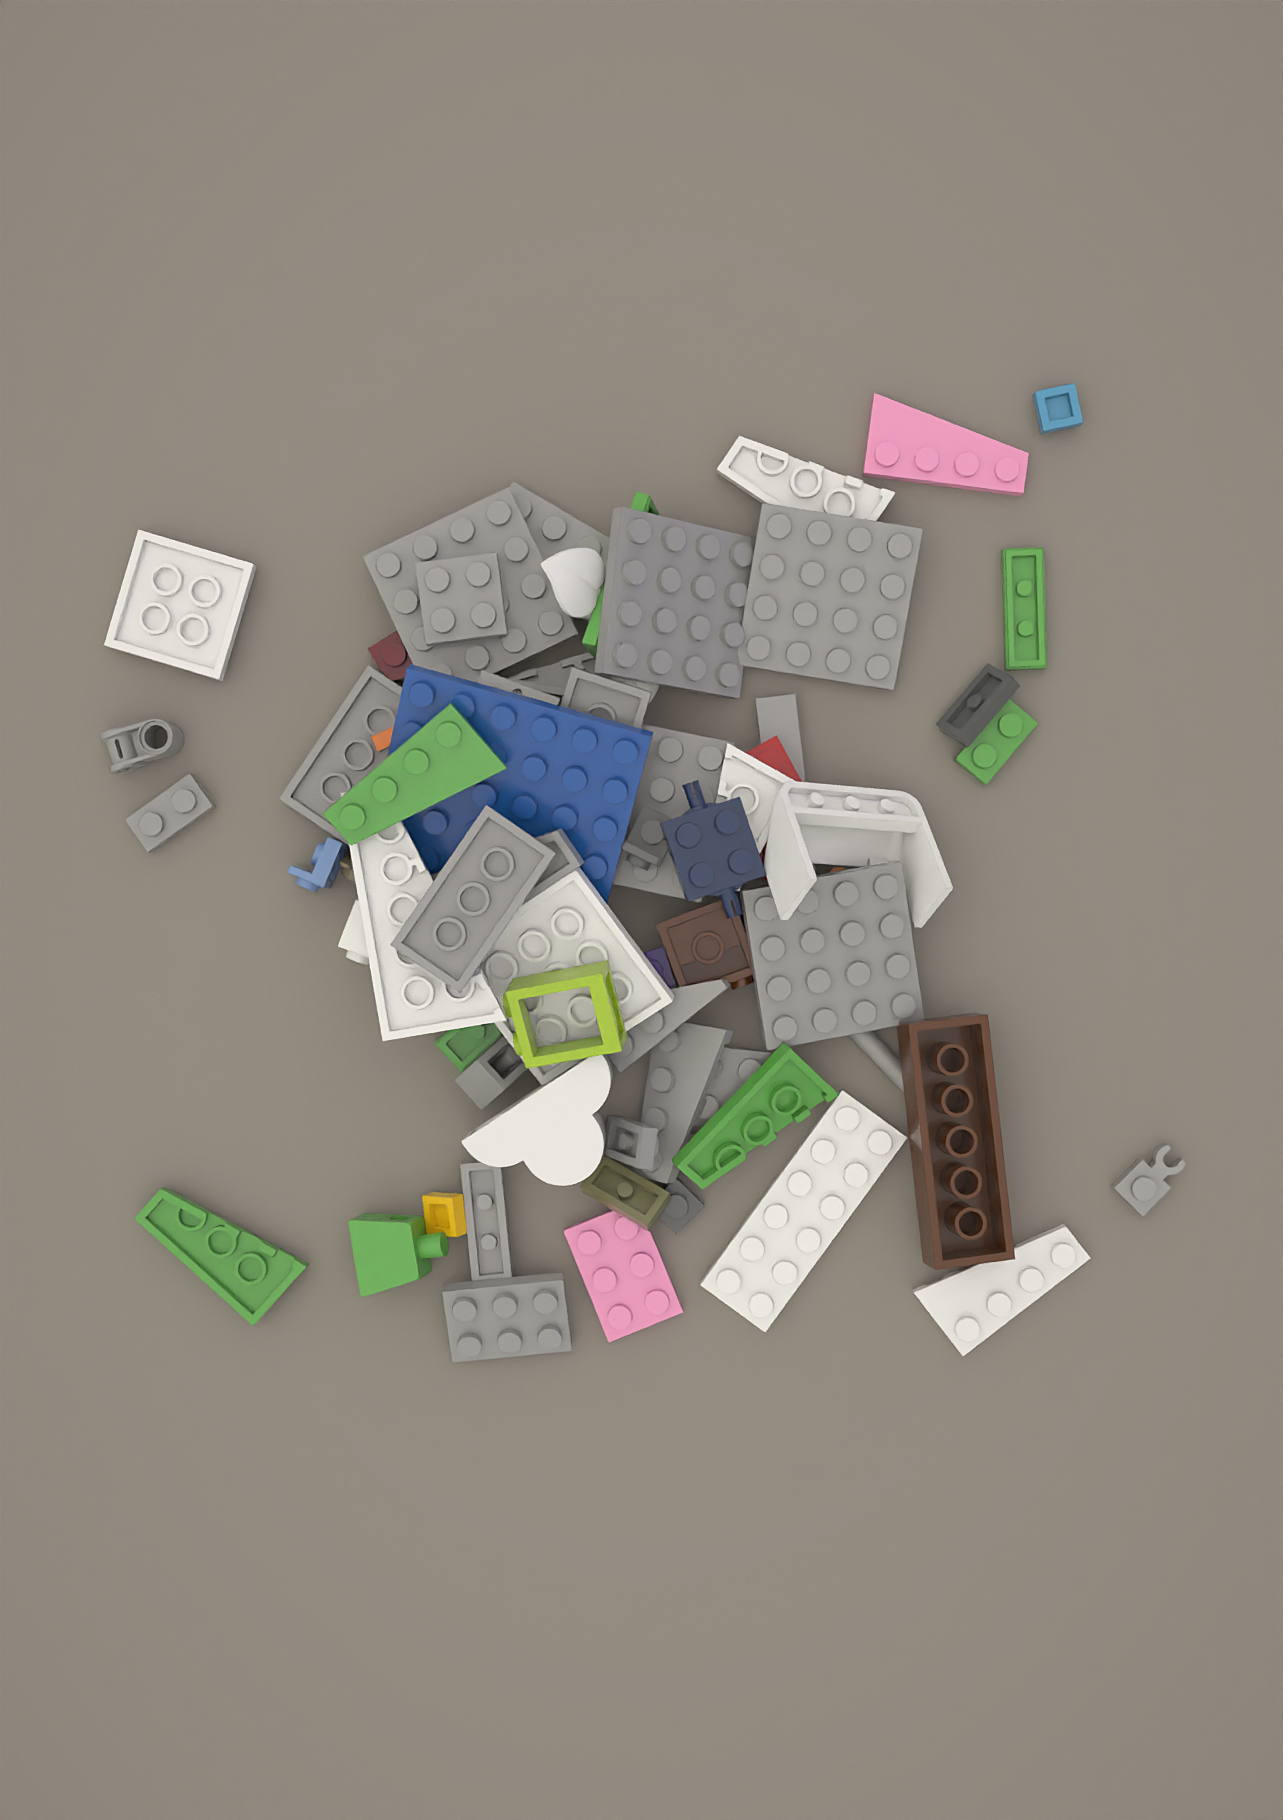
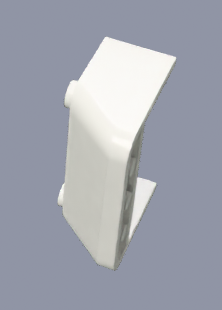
(851, 829)

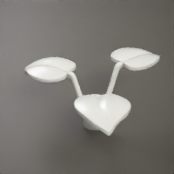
(576, 585)

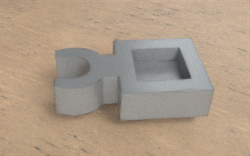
(1143, 1183)

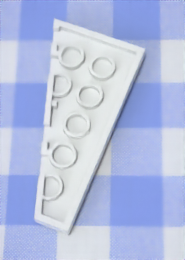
(407, 996)

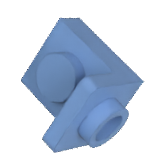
(326, 862)

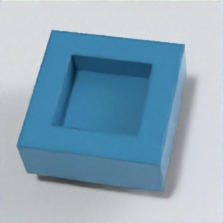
(1057, 408)

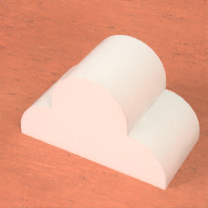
(551, 1127)

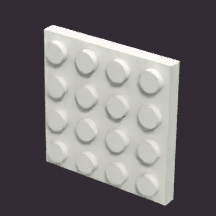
(564, 930)

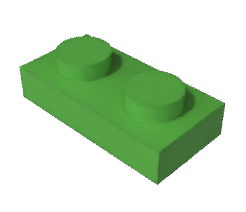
(996, 742)

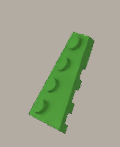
(766, 1103)

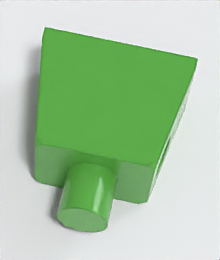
(392, 1250)

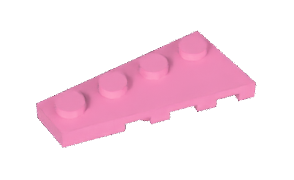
(932, 451)

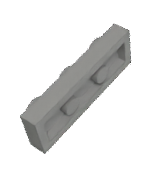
(486, 1221)

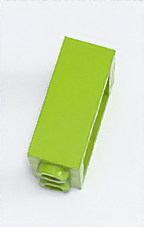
(605, 1002)

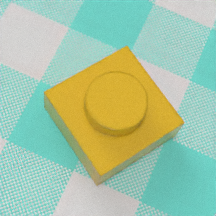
(444, 1213)

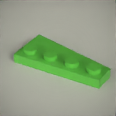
(421, 772)
(223, 1255)

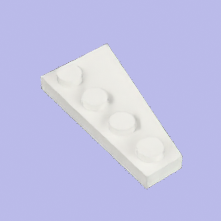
(790, 482)
(988, 1295)

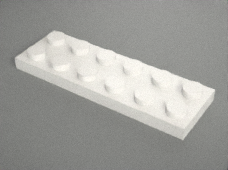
(803, 1210)

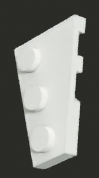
(755, 785)

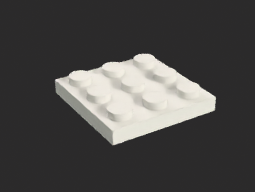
(180, 605)

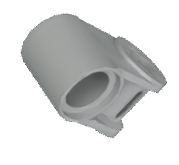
(134, 744)

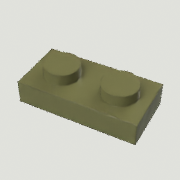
(626, 1193)

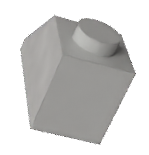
(491, 1073)

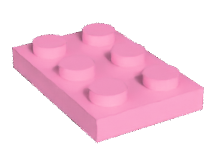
(622, 1273)

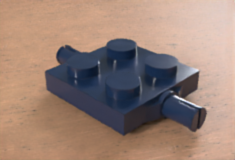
(712, 849)

